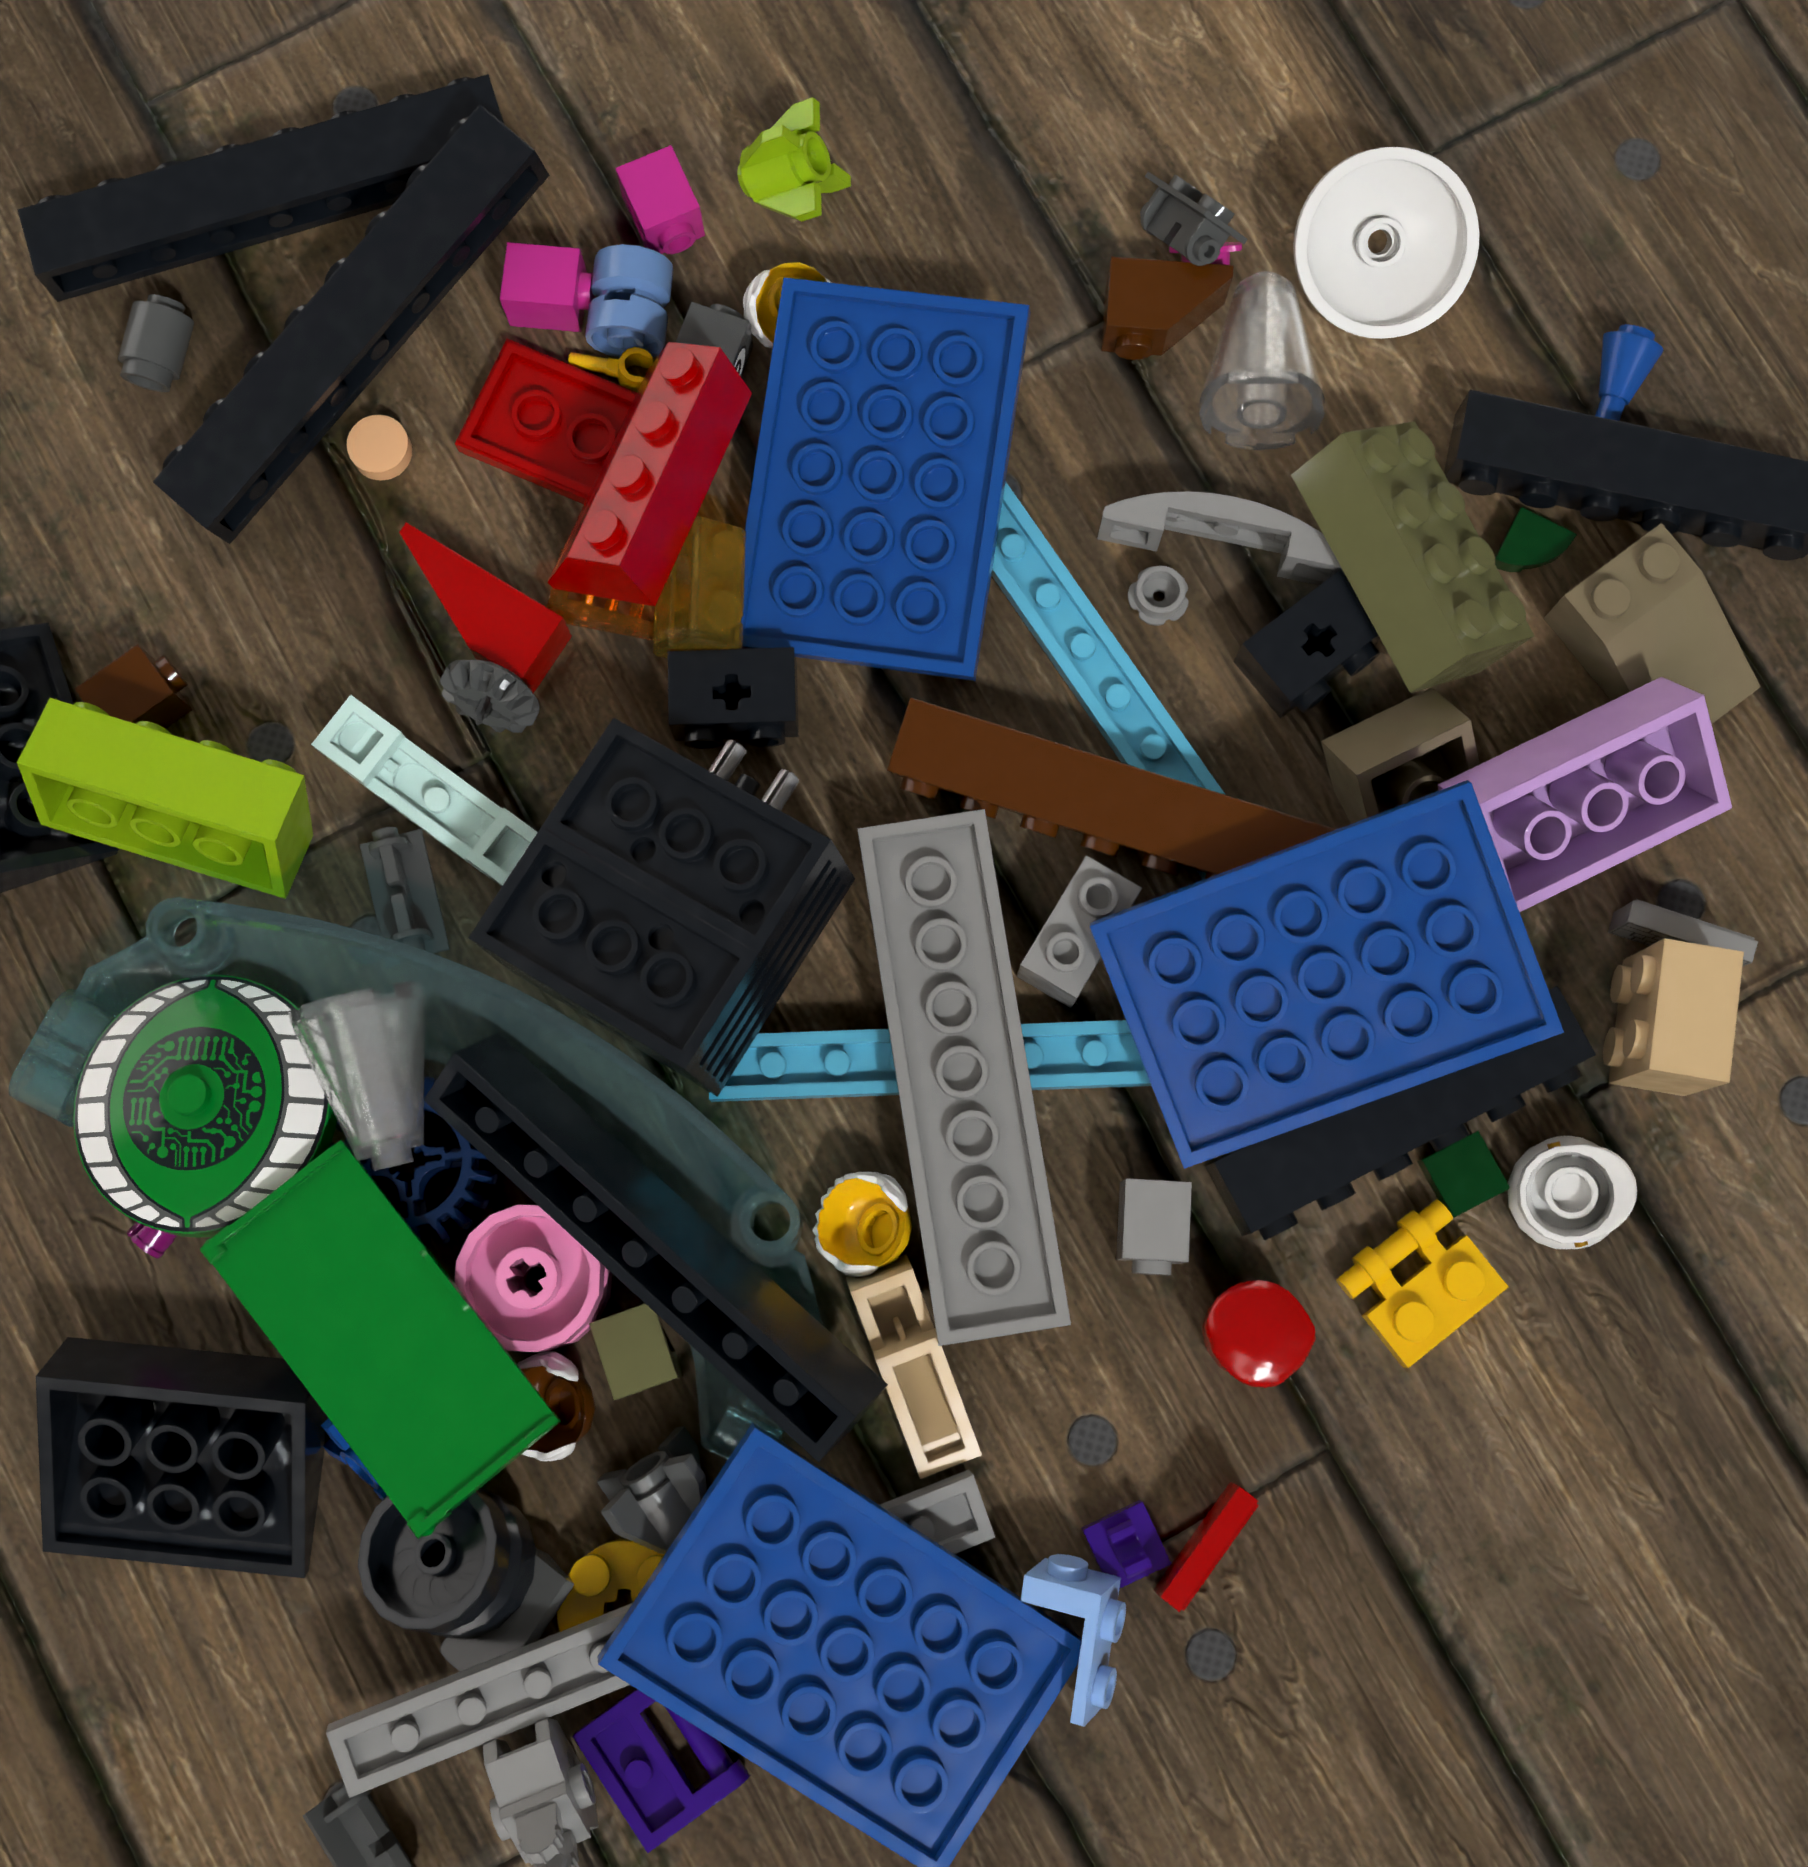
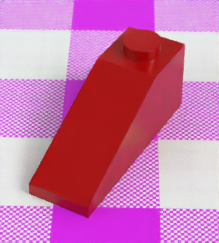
(489, 613)

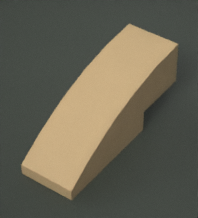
(914, 1367)

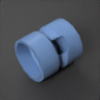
(630, 300)

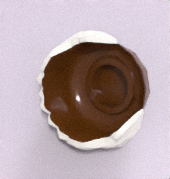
(567, 1396)

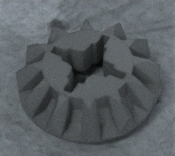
(489, 695)

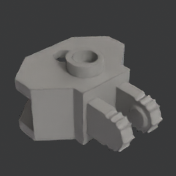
(541, 1797)

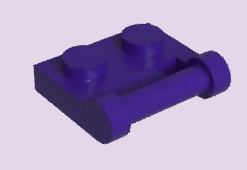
(646, 1776)

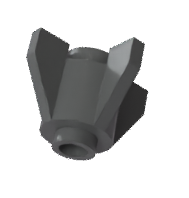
(656, 1493)

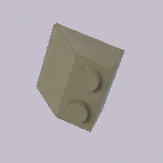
(1399, 754)

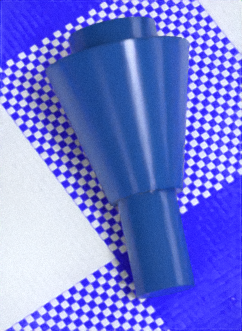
(1625, 364)

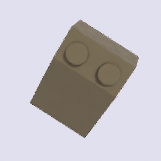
(1654, 619)

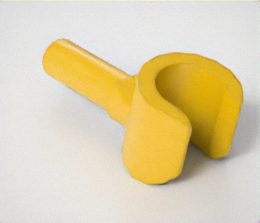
(615, 367)

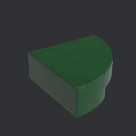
(1531, 542)

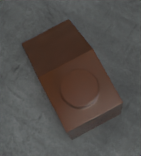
(1158, 303)

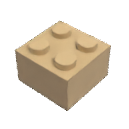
(1674, 1018)

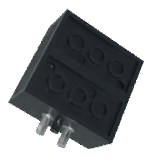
(667, 902)

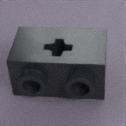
(1276, 657)
(702, 685)

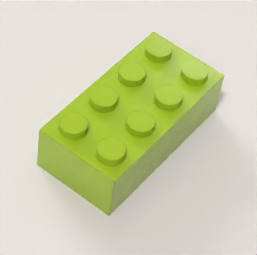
(167, 796)

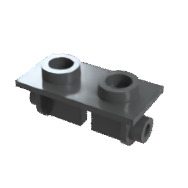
(1187, 220)
(404, 889)
(355, 1832)

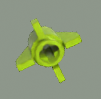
(791, 165)

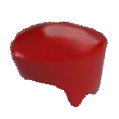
(1258, 1333)

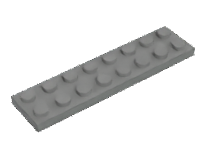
(963, 1079)

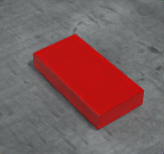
(1206, 1547)

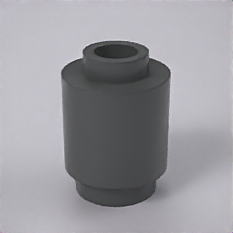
(155, 343)

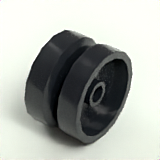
(457, 1578)

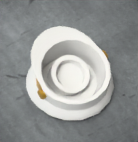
(1570, 1192)

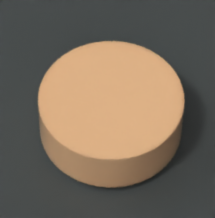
(379, 447)

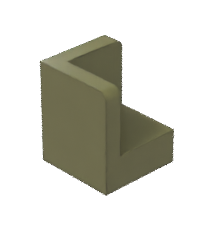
(634, 1351)

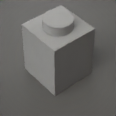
(1153, 1224)

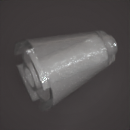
(1263, 369)
(370, 1067)

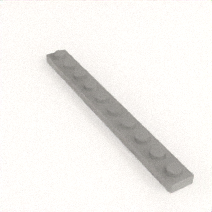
(563, 1669)

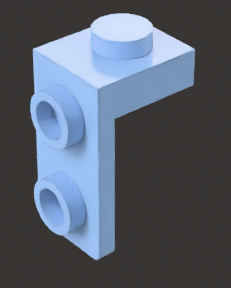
(1071, 1588)

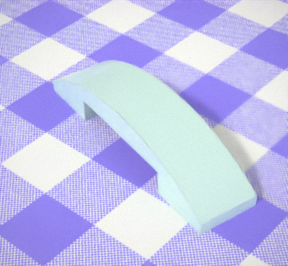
(424, 790)

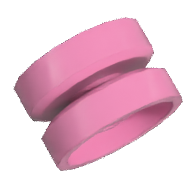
(495, 1273)

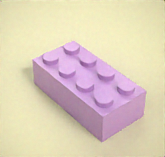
(1600, 789)

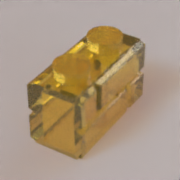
(704, 592)

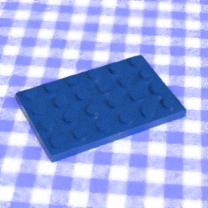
(881, 476)
(1327, 975)
(843, 1651)

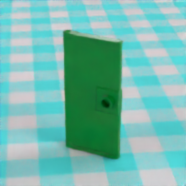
(380, 1337)

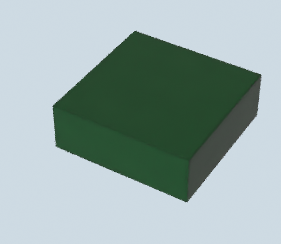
(1464, 1174)

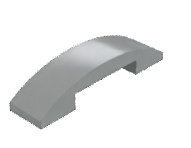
(1223, 518)

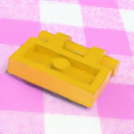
(1432, 1300)

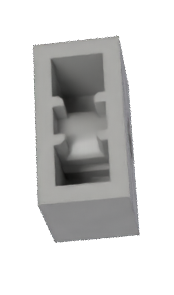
(1065, 947)

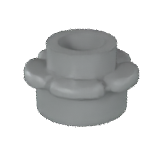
(1163, 580)

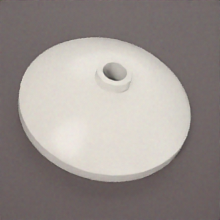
(1427, 251)

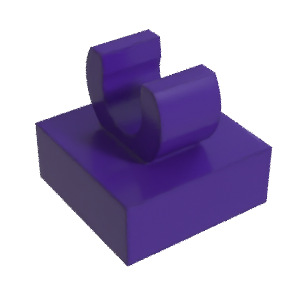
(1126, 1544)

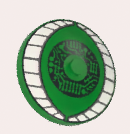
(198, 1105)

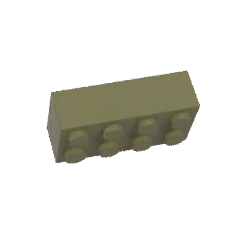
(1412, 554)

